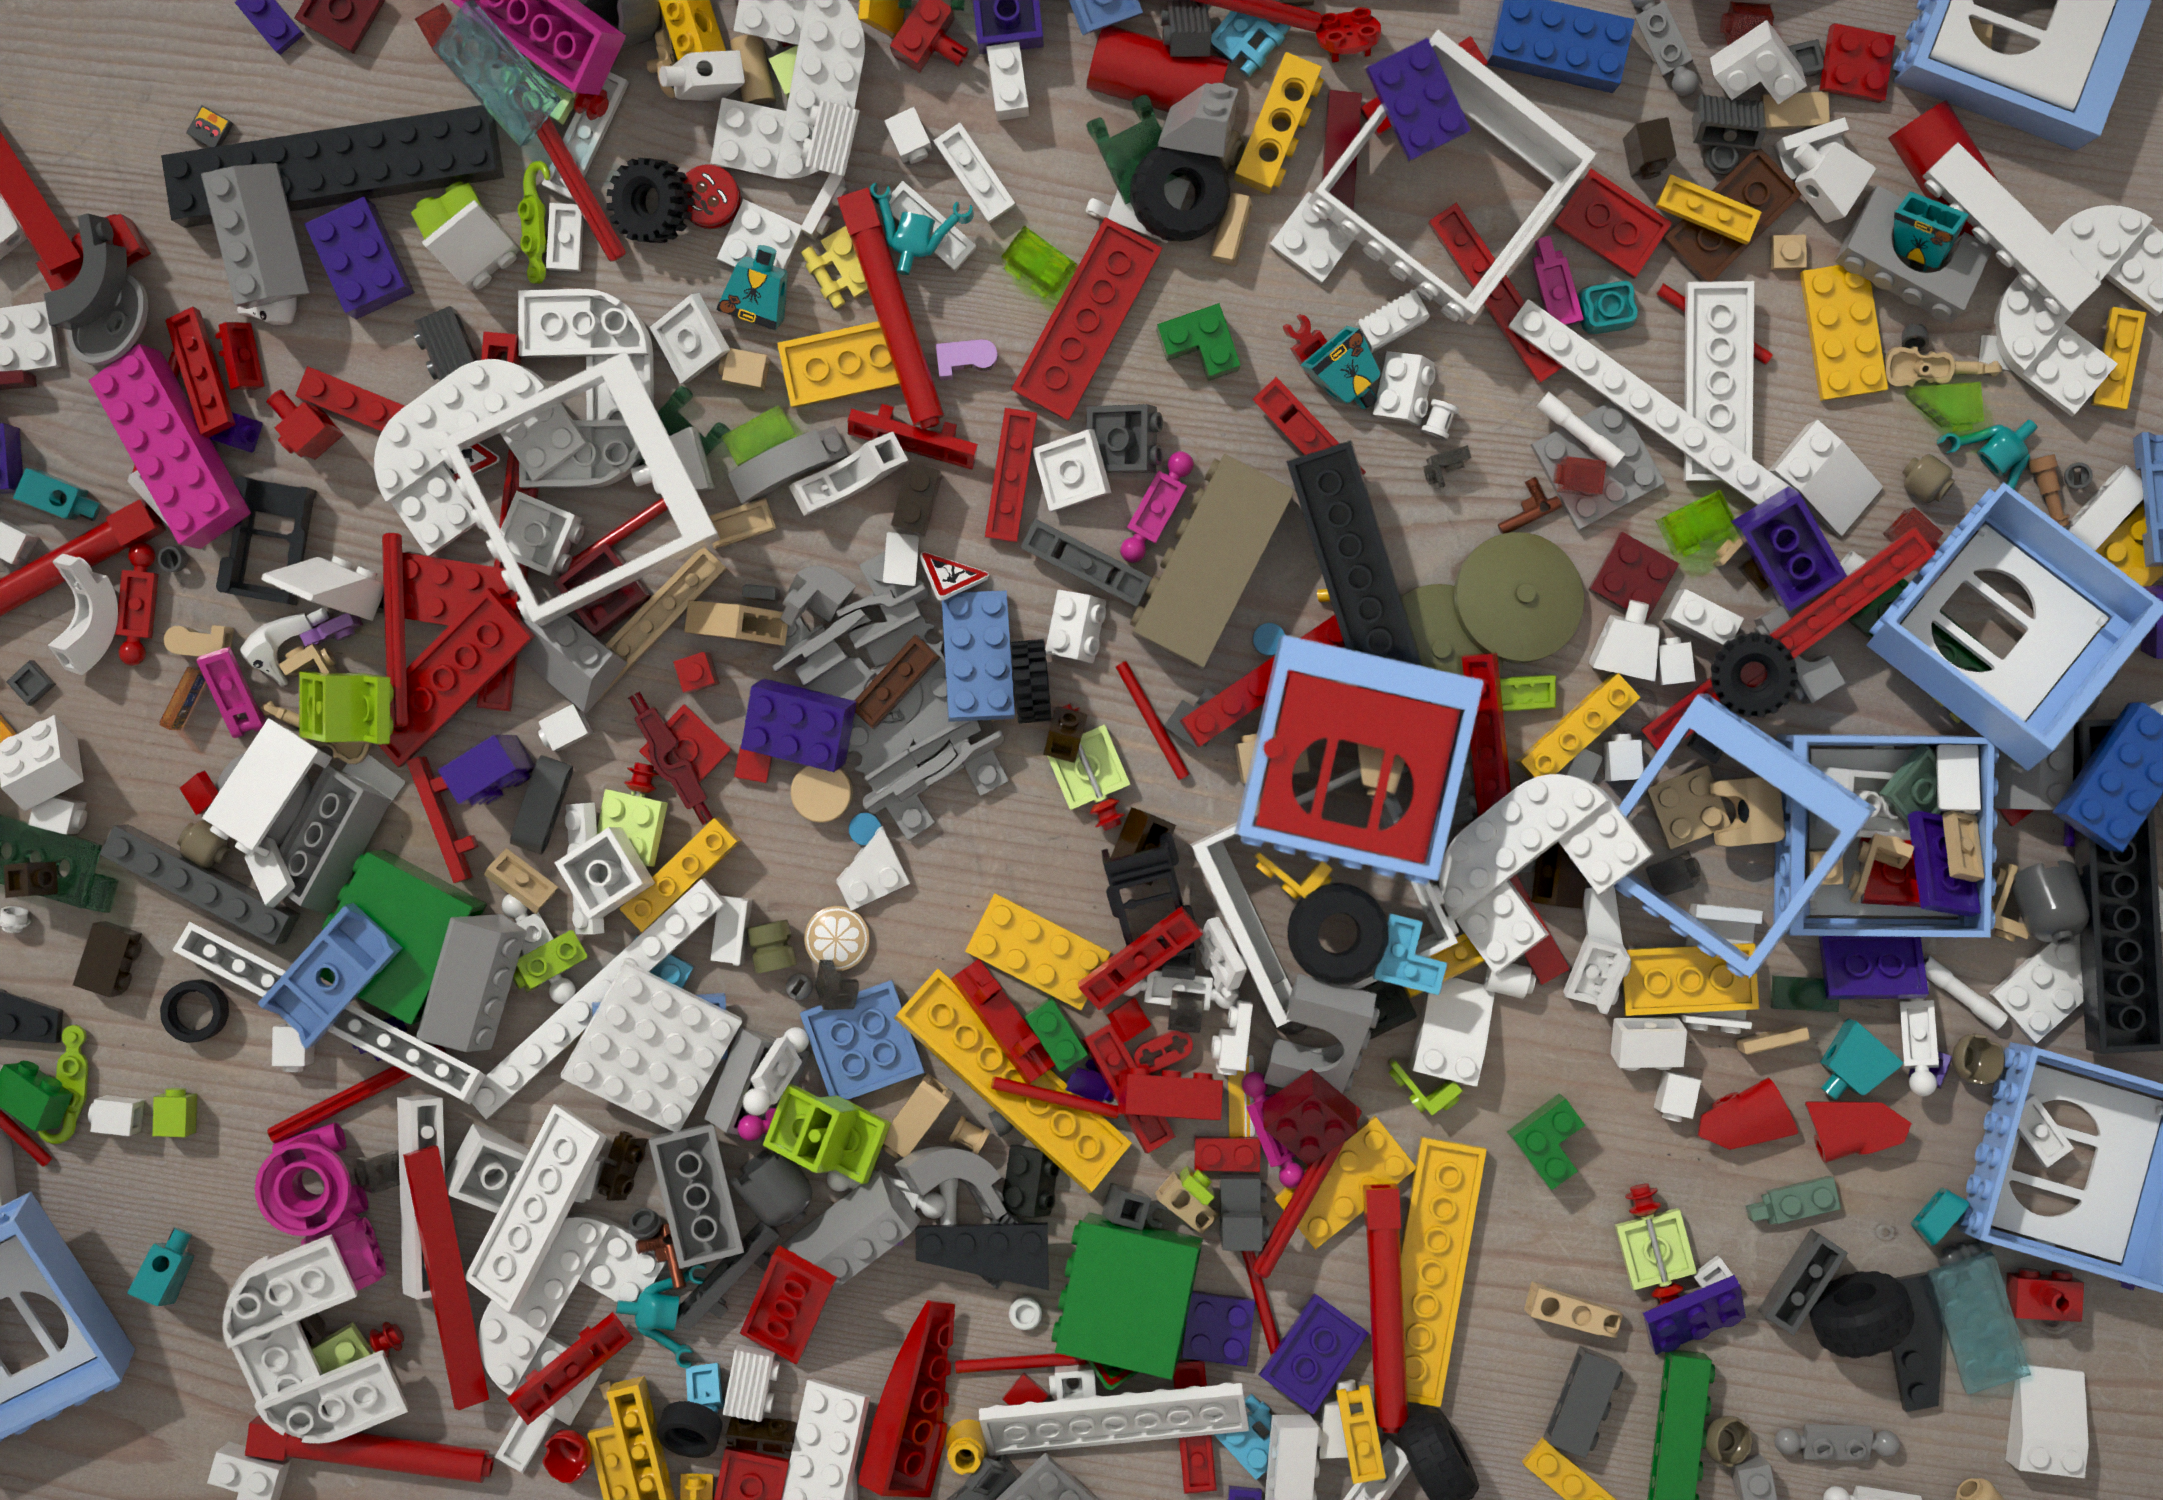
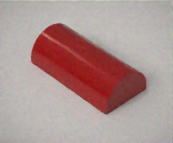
(1137, 65)
(1927, 140)

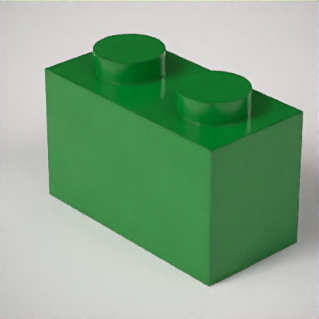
(1056, 1034)
(33, 1096)

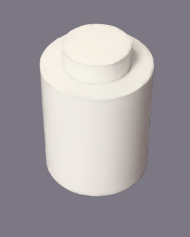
(1512, 981)

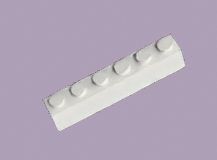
(2011, 231)
(418, 1127)

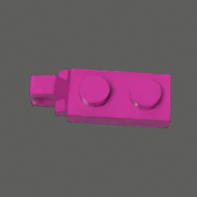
(1556, 283)

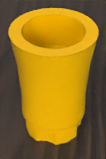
(965, 1435)

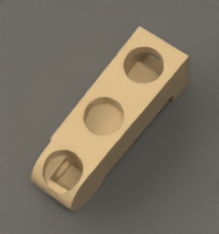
(1572, 1311)

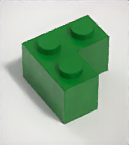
(1201, 332)
(1540, 1137)

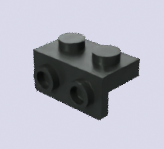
(1392, 1005)
(1029, 1182)

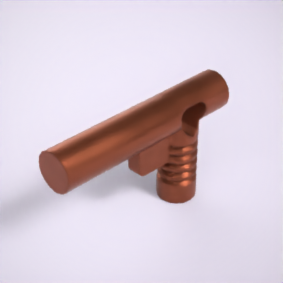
(1531, 508)
(663, 1253)

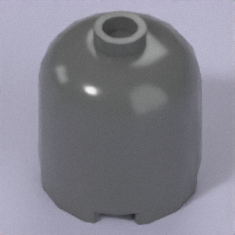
(632, 17)
(2051, 902)
(774, 1189)

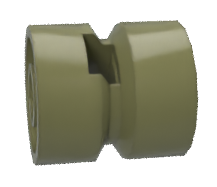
(771, 946)

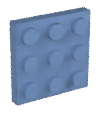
(862, 1045)

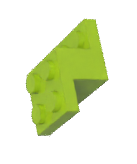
(345, 707)
(826, 1134)

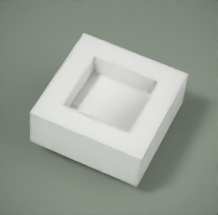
(1712, 1272)

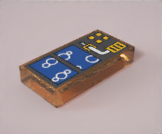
(183, 699)

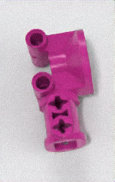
(300, 1213)

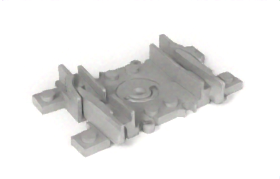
(888, 759)

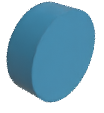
(1266, 638)
(863, 827)

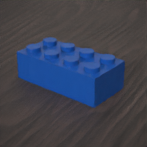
(1561, 43)
(2118, 780)

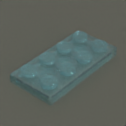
(496, 73)
(1979, 1322)

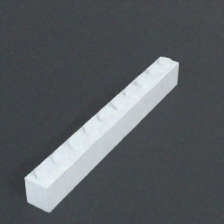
(351, 1025)

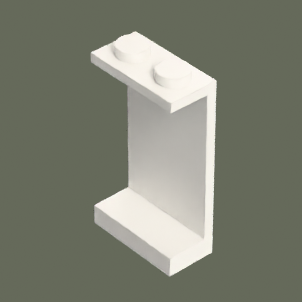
(262, 786)
(1735, 926)

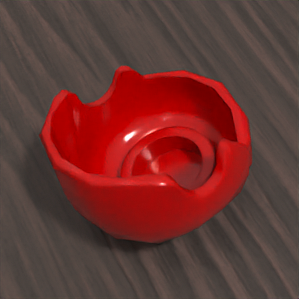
(567, 1456)

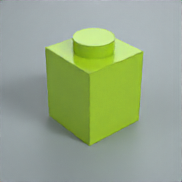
(174, 1113)

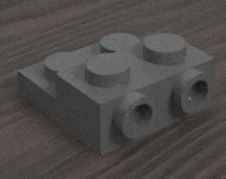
(1127, 436)

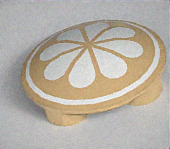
(837, 936)

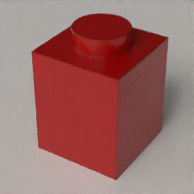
(696, 672)

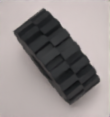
(630, 200)
(1031, 681)
(1754, 700)

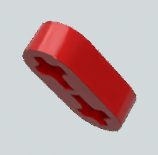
(1165, 1058)

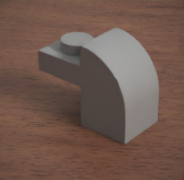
(818, 589)

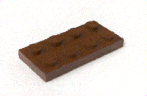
(1753, 182)

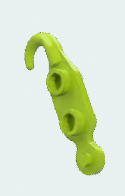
(532, 216)
(73, 1073)

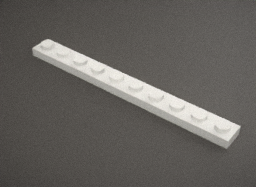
(1645, 404)
(575, 1015)

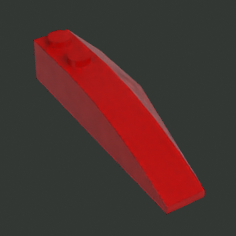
(909, 1418)

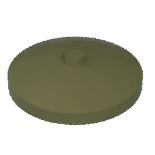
(1518, 597)
(1437, 629)

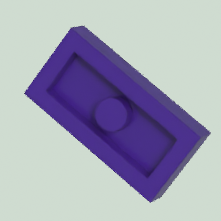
(271, 22)

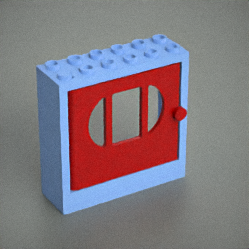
(1398, 725)

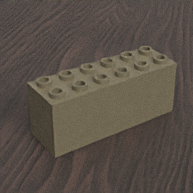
(1211, 560)

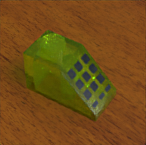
(1950, 404)

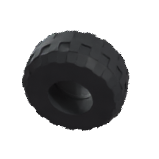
(1155, 211)
(1361, 956)
(1862, 1314)
(1437, 1456)

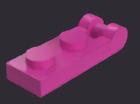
(231, 691)

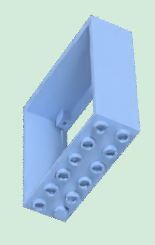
(1783, 770)

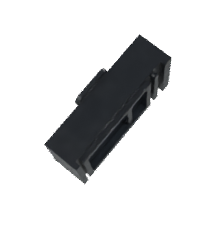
(269, 499)
(1141, 869)

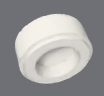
(1025, 1313)

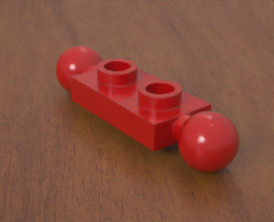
(137, 604)

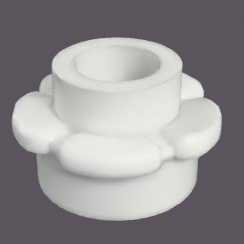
(14, 919)

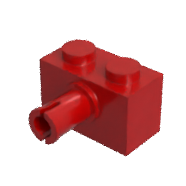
(926, 33)
(303, 428)
(2045, 1296)

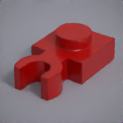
(1307, 342)

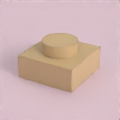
(1788, 252)

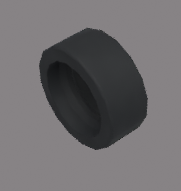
(169, 1016)
(686, 1415)

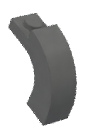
(97, 282)

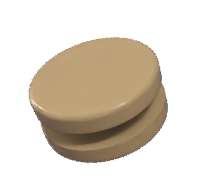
(821, 793)

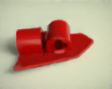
(1748, 1117)
(1855, 1128)

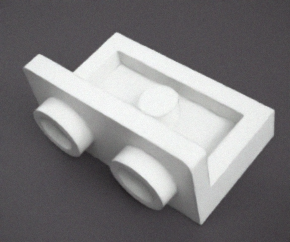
(1404, 387)
(1076, 626)
(1598, 973)

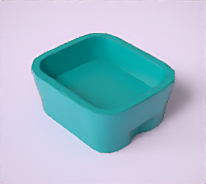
(1608, 307)
(1939, 1215)

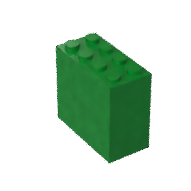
(416, 914)
(1127, 1295)

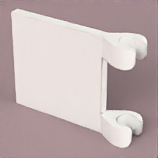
(1124, 213)

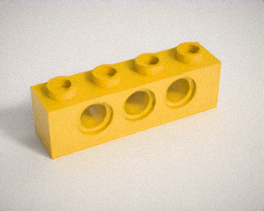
(691, 26)
(1292, 73)
(1578, 727)
(681, 873)
(638, 1441)

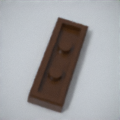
(895, 681)

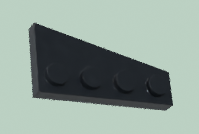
(29, 1019)
(991, 1250)
(1919, 1355)

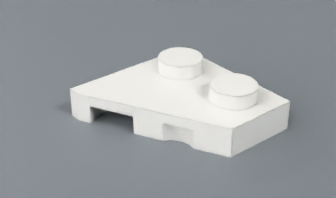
(873, 872)

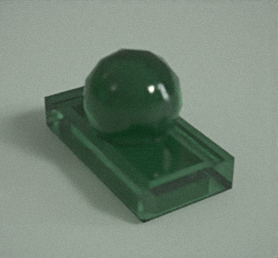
(1801, 994)

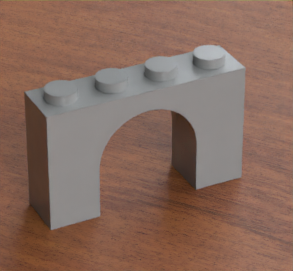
(1871, 255)
(1335, 1009)

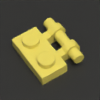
(843, 255)

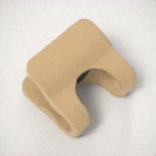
(1757, 811)

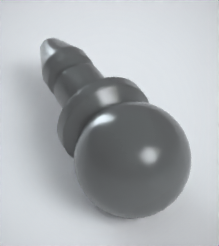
(1952, 1254)

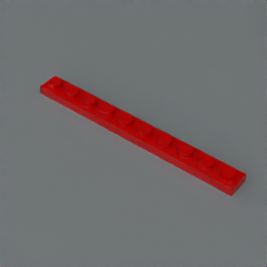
(1816, 619)

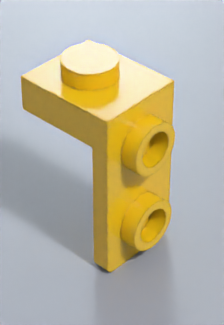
(1315, 878)

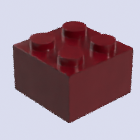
(612, 608)
(1310, 1117)

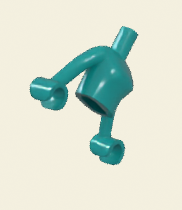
(914, 230)
(2002, 450)
(660, 1312)

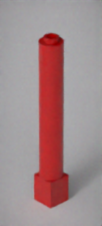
(891, 308)
(122, 530)
(1386, 1304)
(374, 1453)

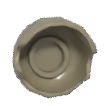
(1978, 1059)
(1728, 1440)

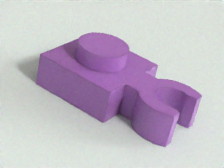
(339, 628)

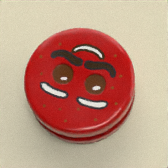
(714, 195)

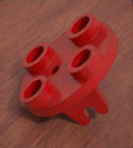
(1348, 33)

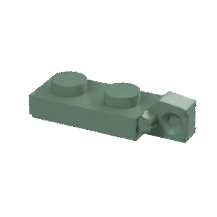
(1796, 1201)

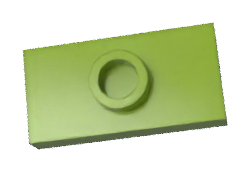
(1528, 692)
(1197, 1184)

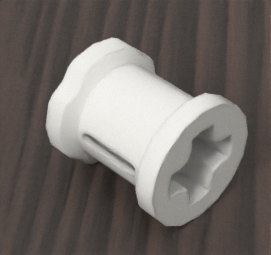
(1440, 419)

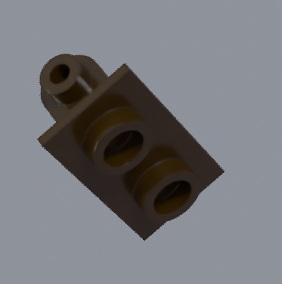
(617, 1181)
(774, 1433)

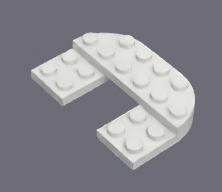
(824, 69)
(599, 328)
(2039, 345)
(409, 454)
(1512, 836)
(584, 1250)
(278, 1360)

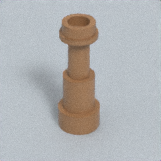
(2049, 485)

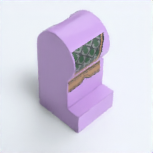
(965, 355)

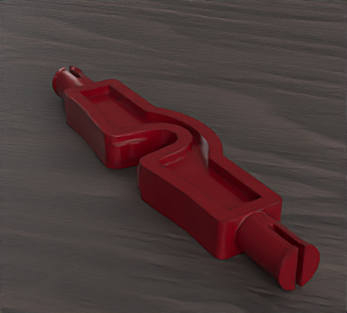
(661, 743)

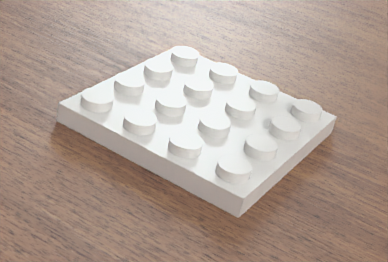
(651, 1047)

